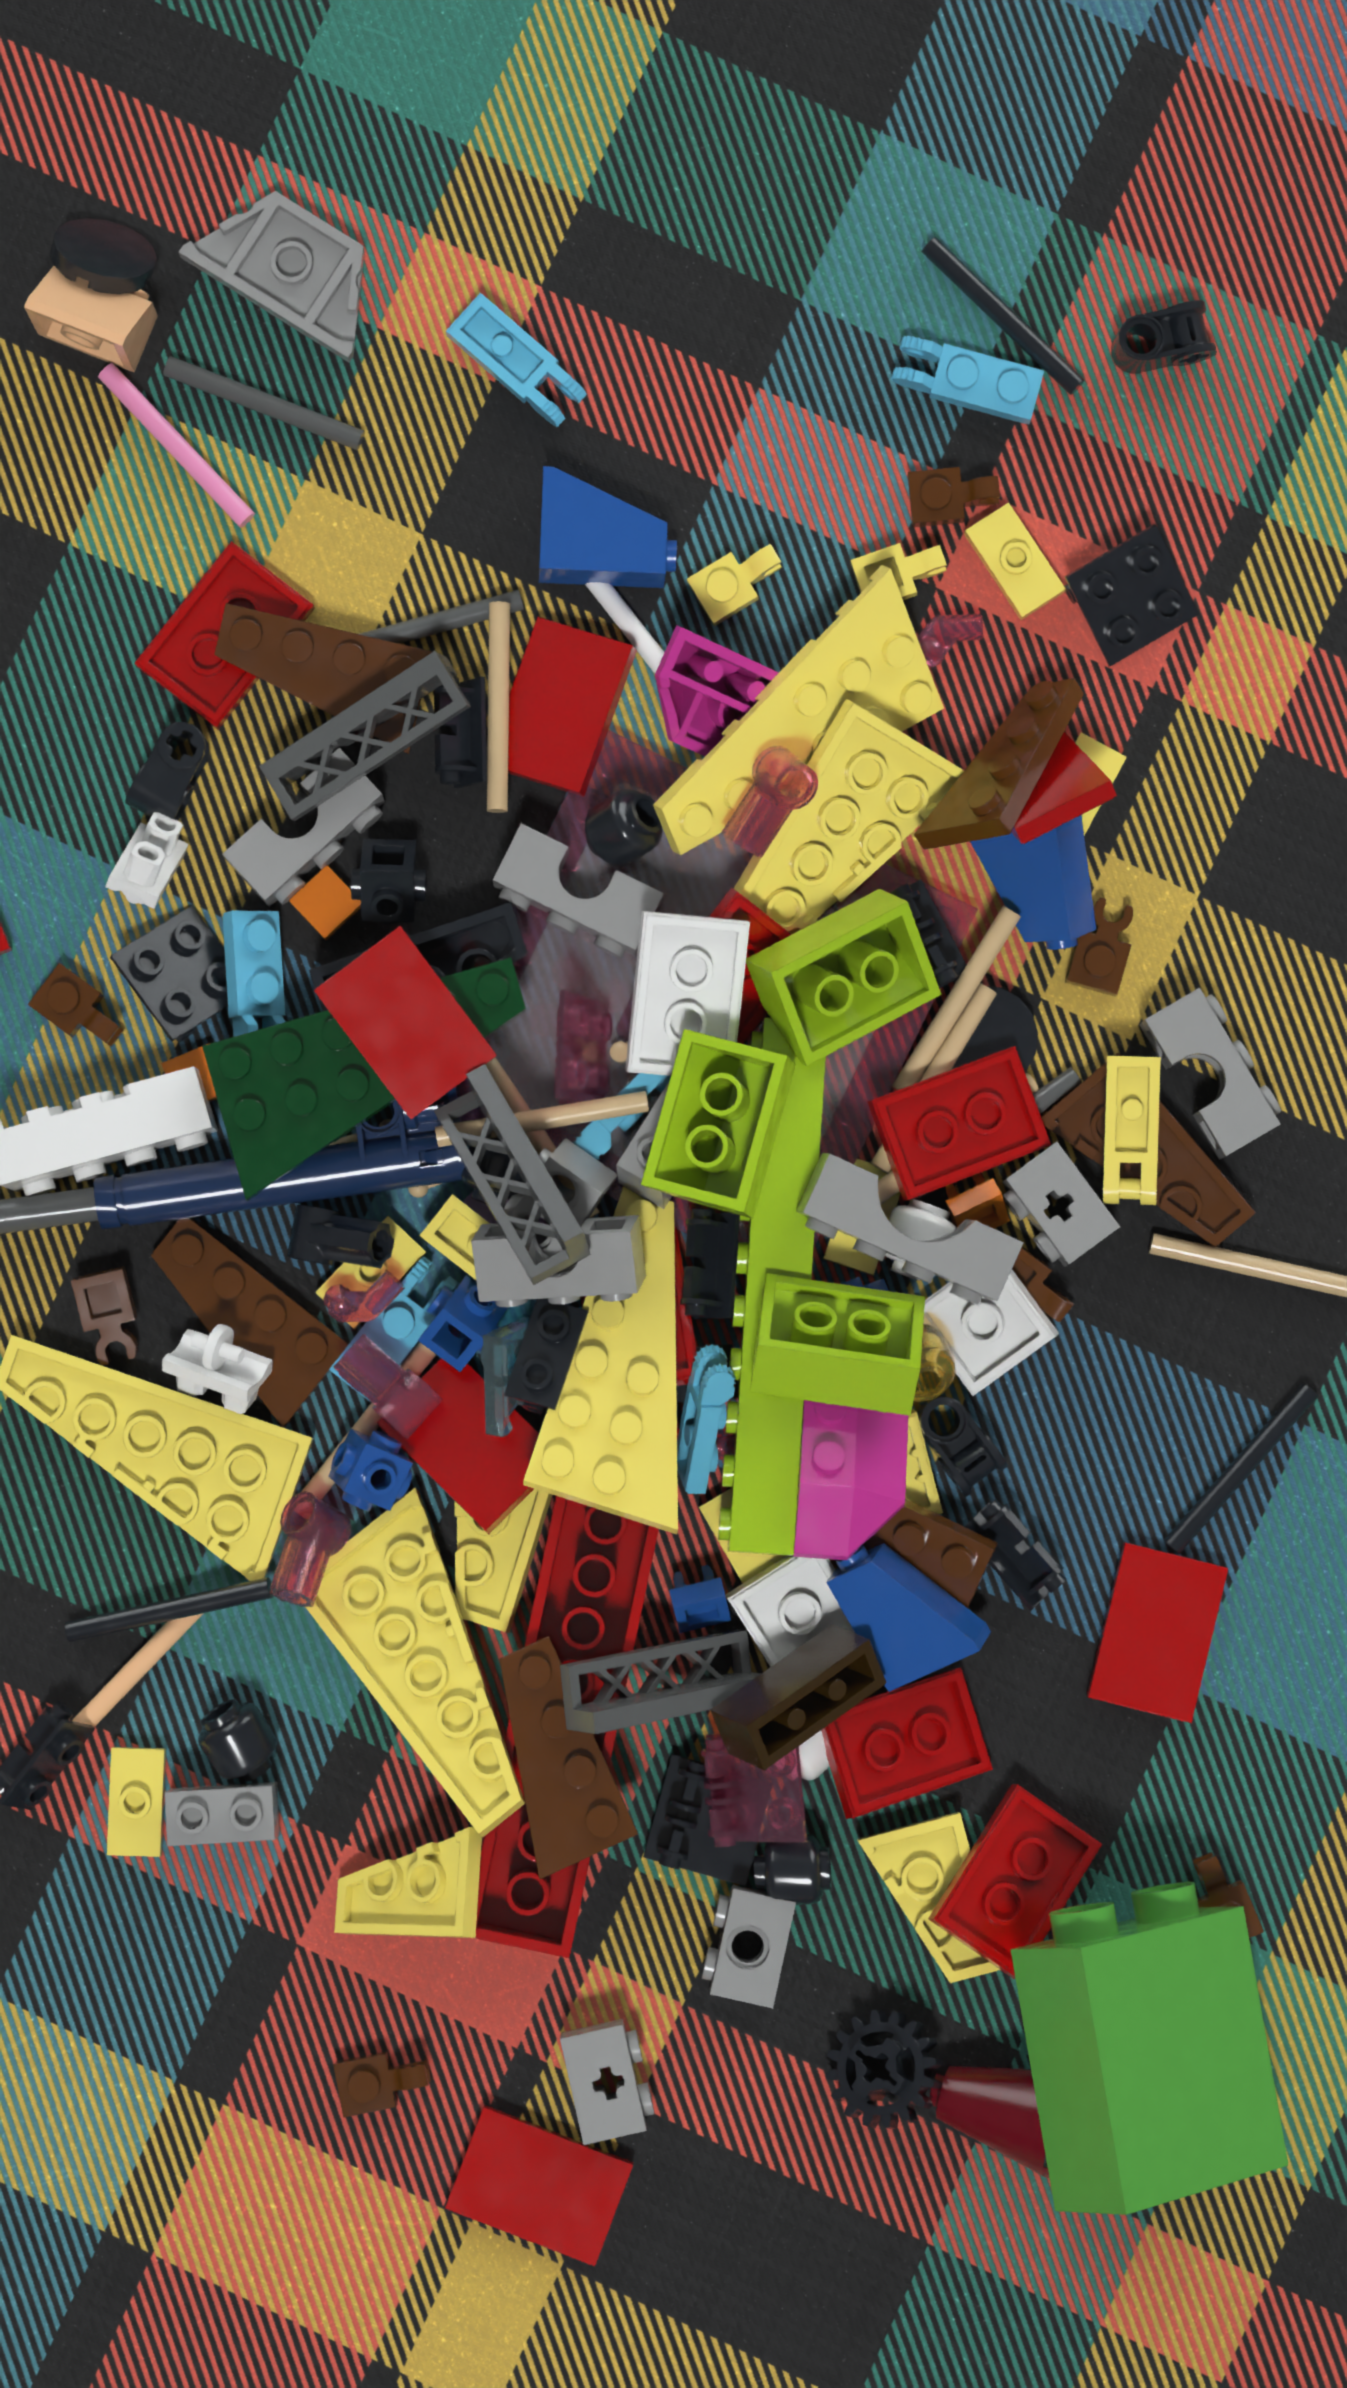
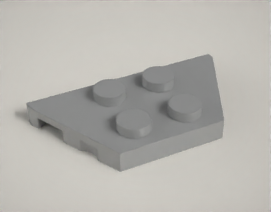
(289, 268)

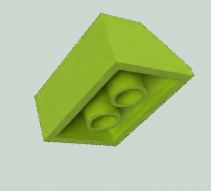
(844, 975)
(718, 1123)
(838, 1344)

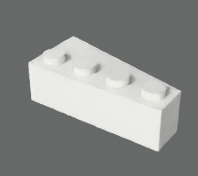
(105, 1131)

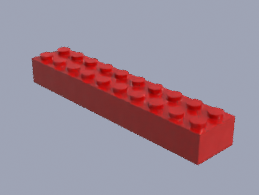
(590, 1609)

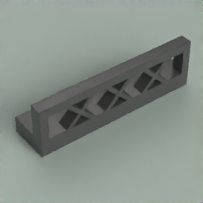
(358, 725)
(529, 1166)
(651, 1703)

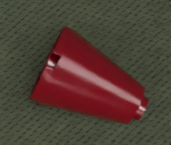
(994, 2109)

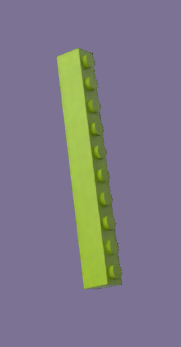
(768, 1426)

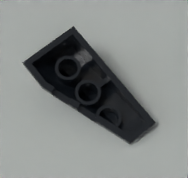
(456, 945)

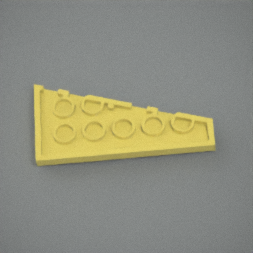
(860, 657)
(867, 801)
(617, 1413)
(186, 1457)
(405, 1638)

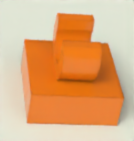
(979, 1203)

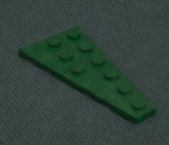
(308, 1085)

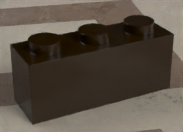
(798, 1696)

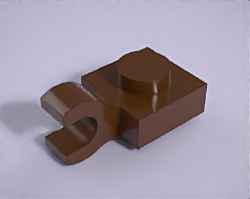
(940, 496)
(72, 1004)
(1032, 1274)
(1223, 1895)
(371, 2083)

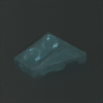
(498, 1358)

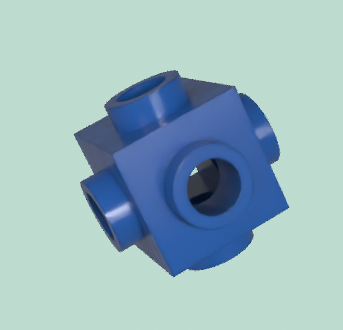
(460, 1323)
(360, 1458)

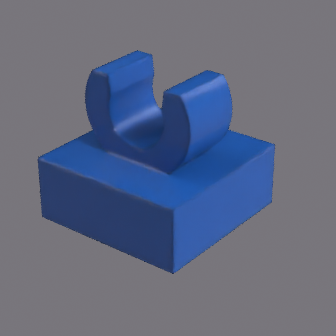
(699, 1603)

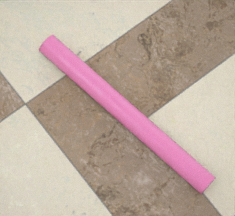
(176, 445)

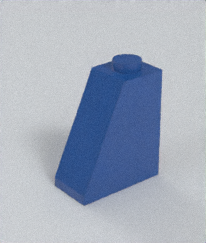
(599, 537)
(1043, 883)
(904, 1615)

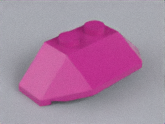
(705, 689)
(847, 1478)

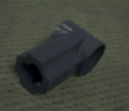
(328, 1236)

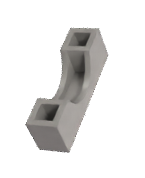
(848, 1201)

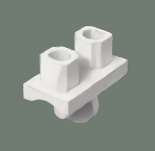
(149, 861)
(218, 1365)

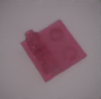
(582, 1036)
(751, 1801)

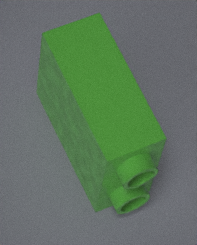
(1148, 2052)

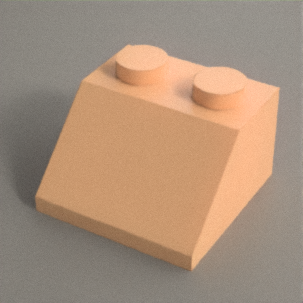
(91, 321)

